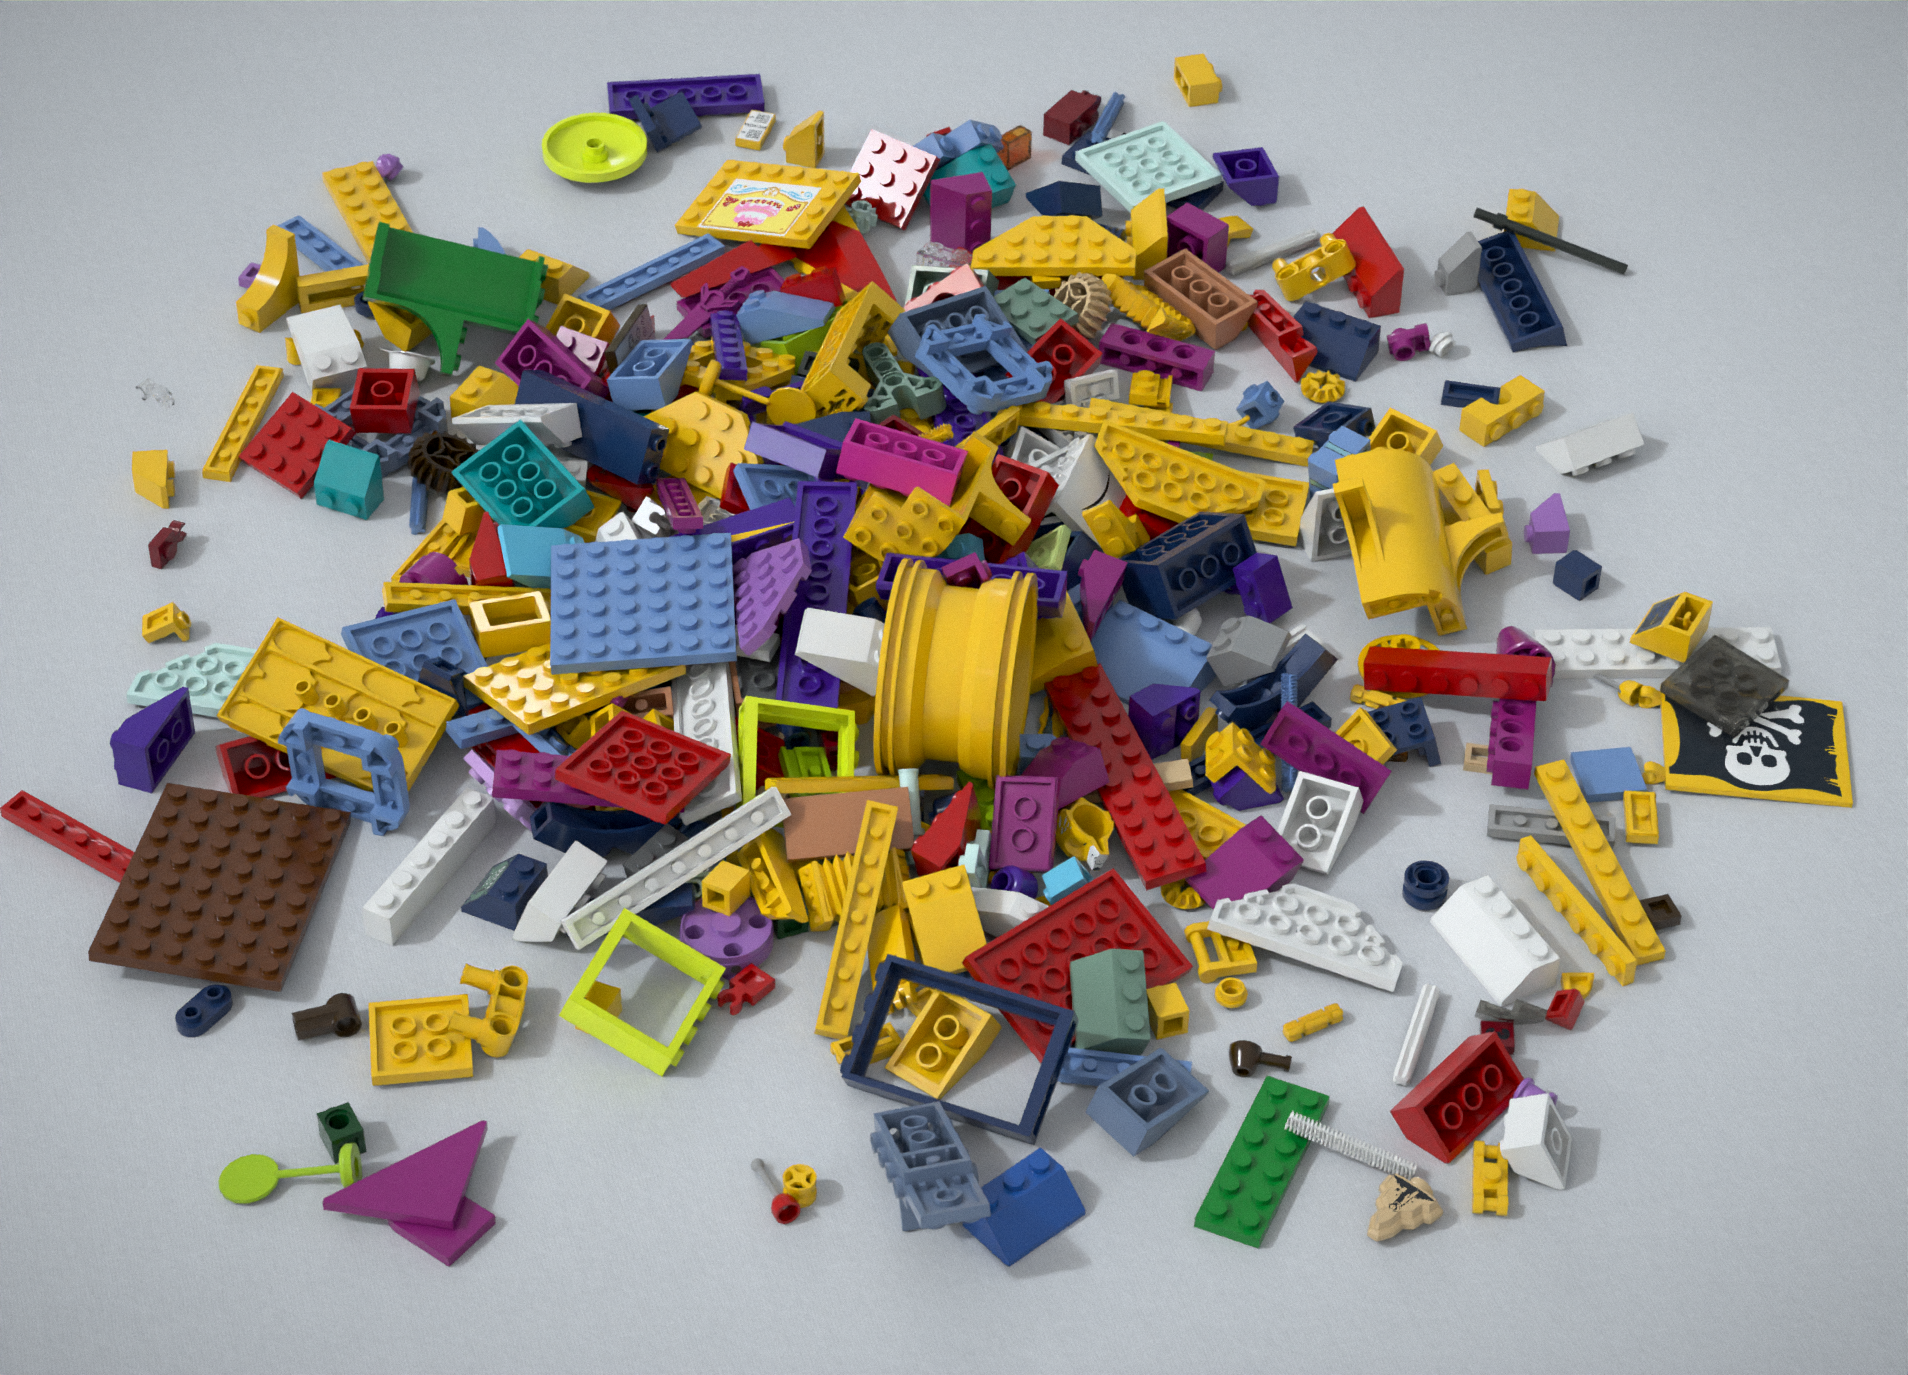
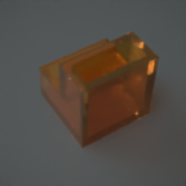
(1016, 148)

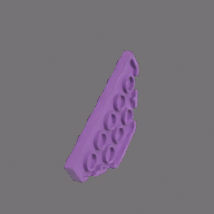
(765, 587)

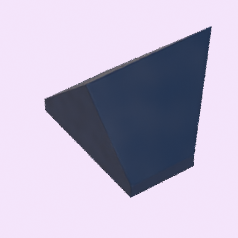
(446, 679)

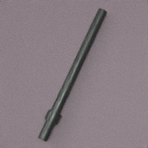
(1501, 222)

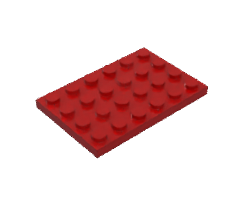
(1038, 952)

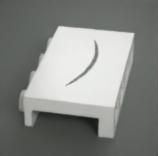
(1083, 484)

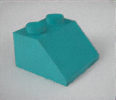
(349, 480)

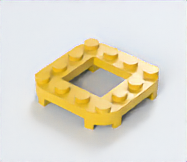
(763, 369)

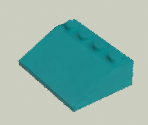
(523, 482)

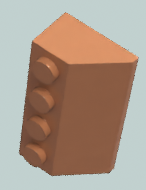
(1203, 295)

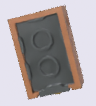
(755, 679)

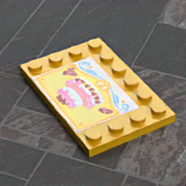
(768, 203)

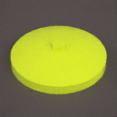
(594, 147)

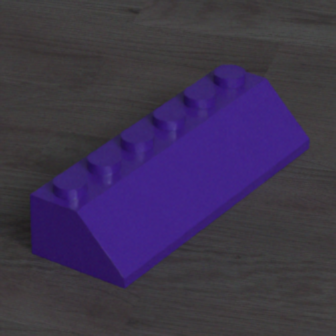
(1051, 583)

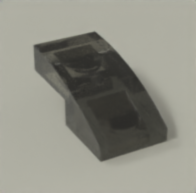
(1521, 1014)

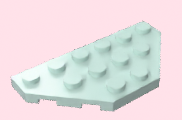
(207, 676)

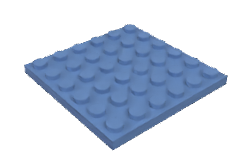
(642, 603)

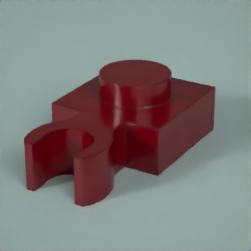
(164, 544)

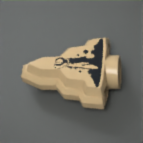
(1402, 1206)

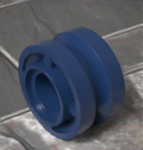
(1425, 885)

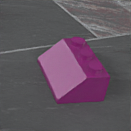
(961, 211)

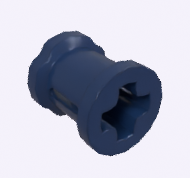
(794, 736)

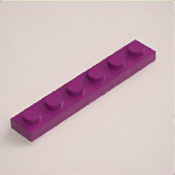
(679, 504)

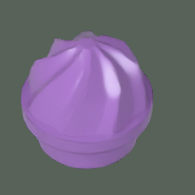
(388, 166)

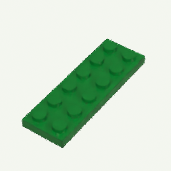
(1260, 1163)

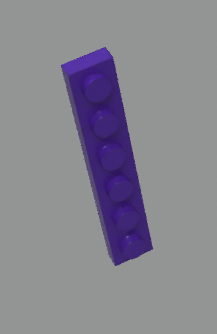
(728, 345)

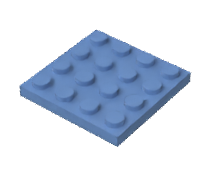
(415, 636)

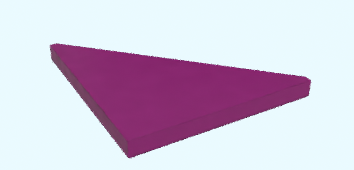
(419, 1188)

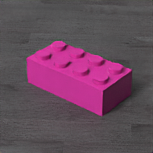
(901, 461)

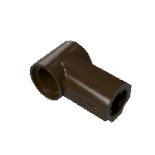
(337, 1016)

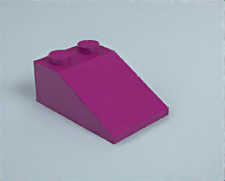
(1074, 763)
(1247, 863)

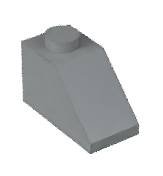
(1459, 266)

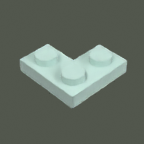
(977, 859)

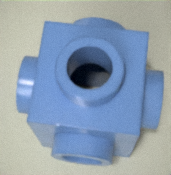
(1260, 404)

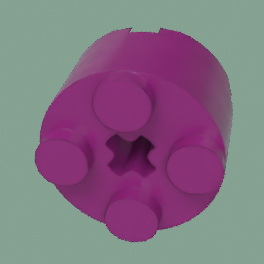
(434, 569)

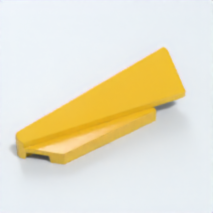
(772, 878)

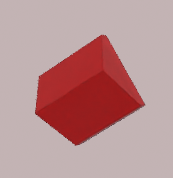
(1565, 1008)

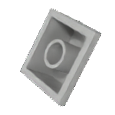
(1246, 649)

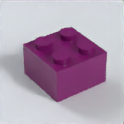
(1199, 234)

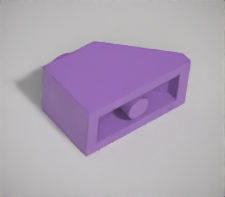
(1548, 527)

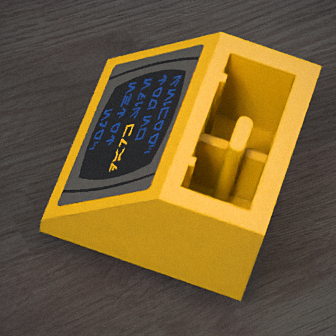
(1674, 626)

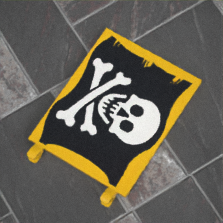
(1784, 755)

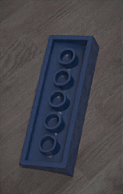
(1517, 295)

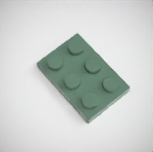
(1032, 310)

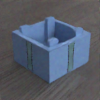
(1322, 463)

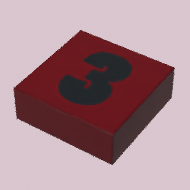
(1504, 1030)

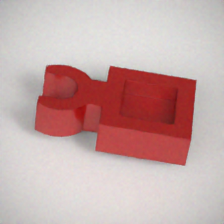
(747, 986)

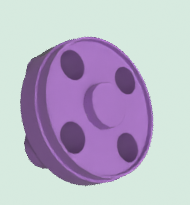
(731, 940)

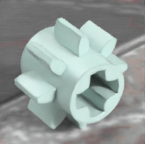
(863, 215)

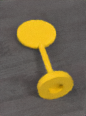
(783, 404)

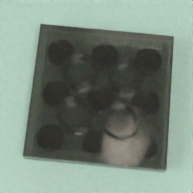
(1724, 686)

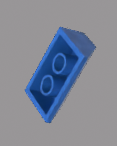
(1027, 1207)

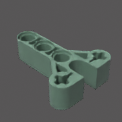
(898, 389)

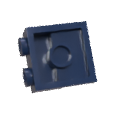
(1333, 416)

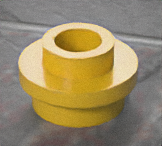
(1231, 993)

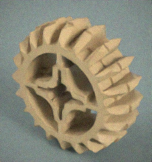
(1089, 299)

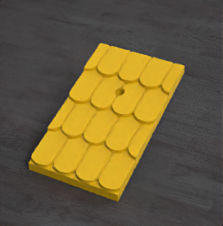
(314, 674)

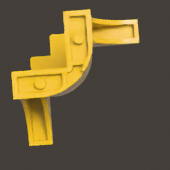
(924, 525)
(1401, 536)

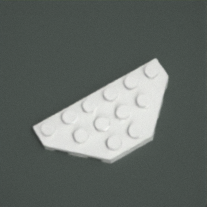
(1310, 929)

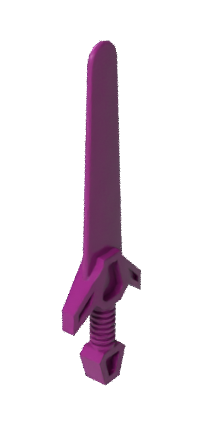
(711, 302)

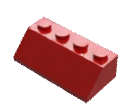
(1377, 272)
(1030, 492)
(254, 767)
(1459, 1097)

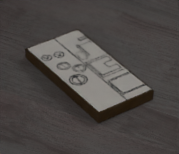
(635, 329)

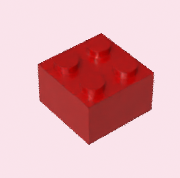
(384, 400)

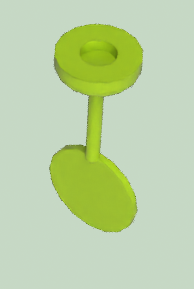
(257, 1175)

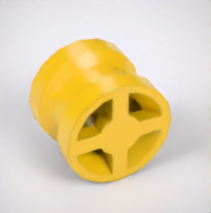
(801, 1183)

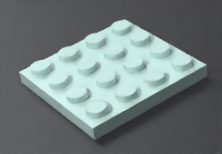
(1148, 160)

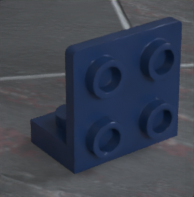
(666, 121)
(1408, 728)

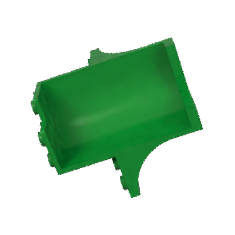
(453, 286)

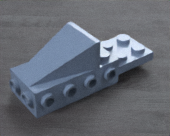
(928, 1167)

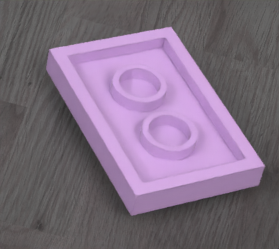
(484, 772)

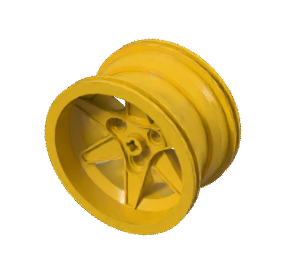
(954, 673)

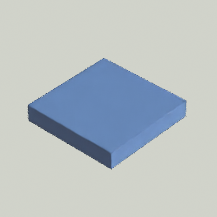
(1607, 773)

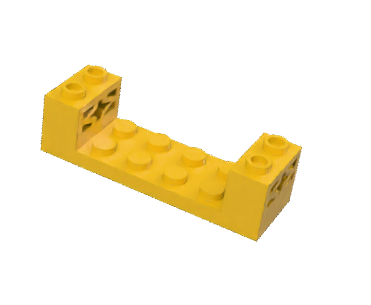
(860, 322)

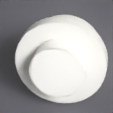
(1442, 343)

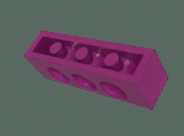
(1140, 350)
(1511, 742)

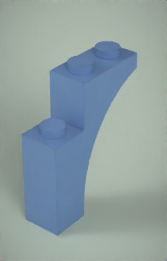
(961, 140)

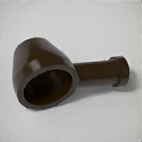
(1247, 1055)

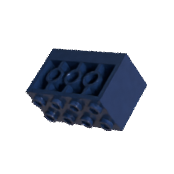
(1187, 564)

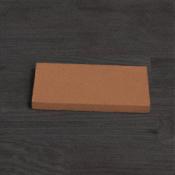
(832, 823)

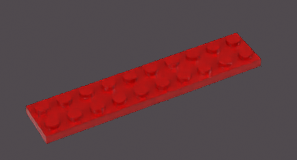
(1136, 794)

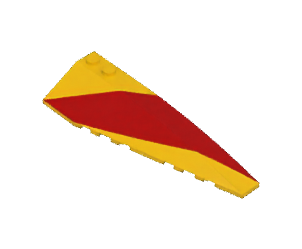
(846, 249)

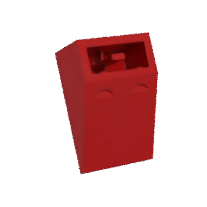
(486, 558)
(948, 834)

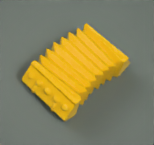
(1148, 309)
(826, 887)

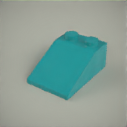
(980, 160)

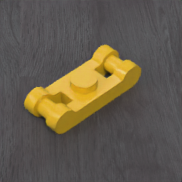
(1489, 1180)

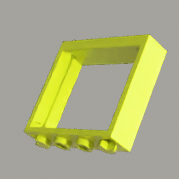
(795, 714)
(617, 1032)

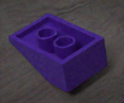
(152, 741)

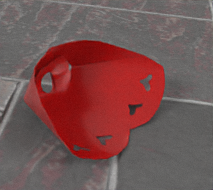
(620, 488)

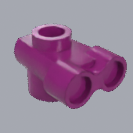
(1405, 343)

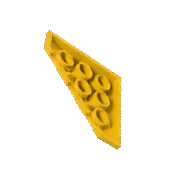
(1060, 647)

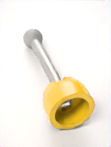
(1627, 691)

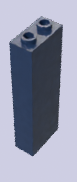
(610, 434)

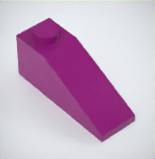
(1099, 585)

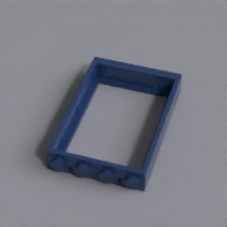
(876, 1011)

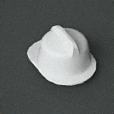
(410, 360)

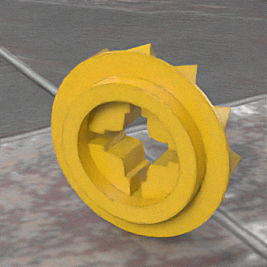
(1331, 391)
(1186, 900)

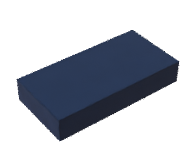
(1462, 394)

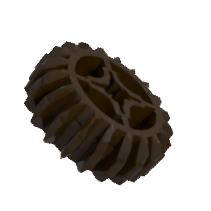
(435, 458)

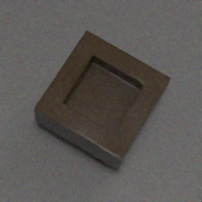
(1661, 911)

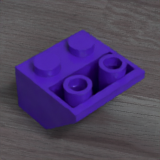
(1163, 716)

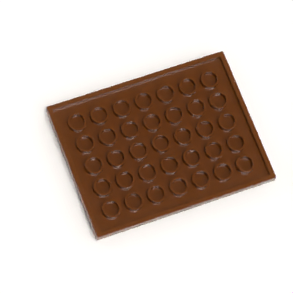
(221, 887)

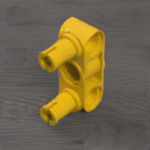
(1333, 262)
(503, 1011)

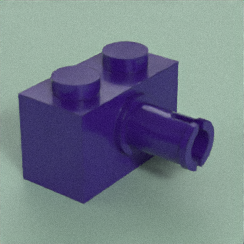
(1261, 587)

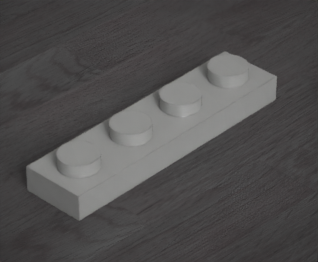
(1541, 824)

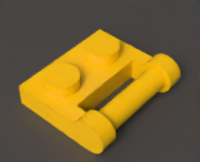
(1233, 954)

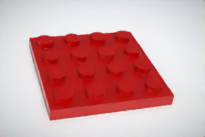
(642, 767)

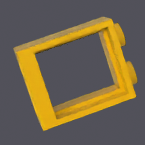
(510, 623)

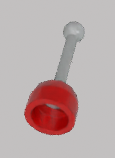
(783, 1206)

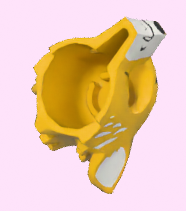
(1084, 832)

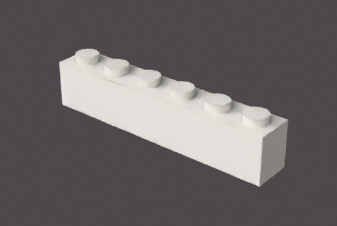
(429, 866)

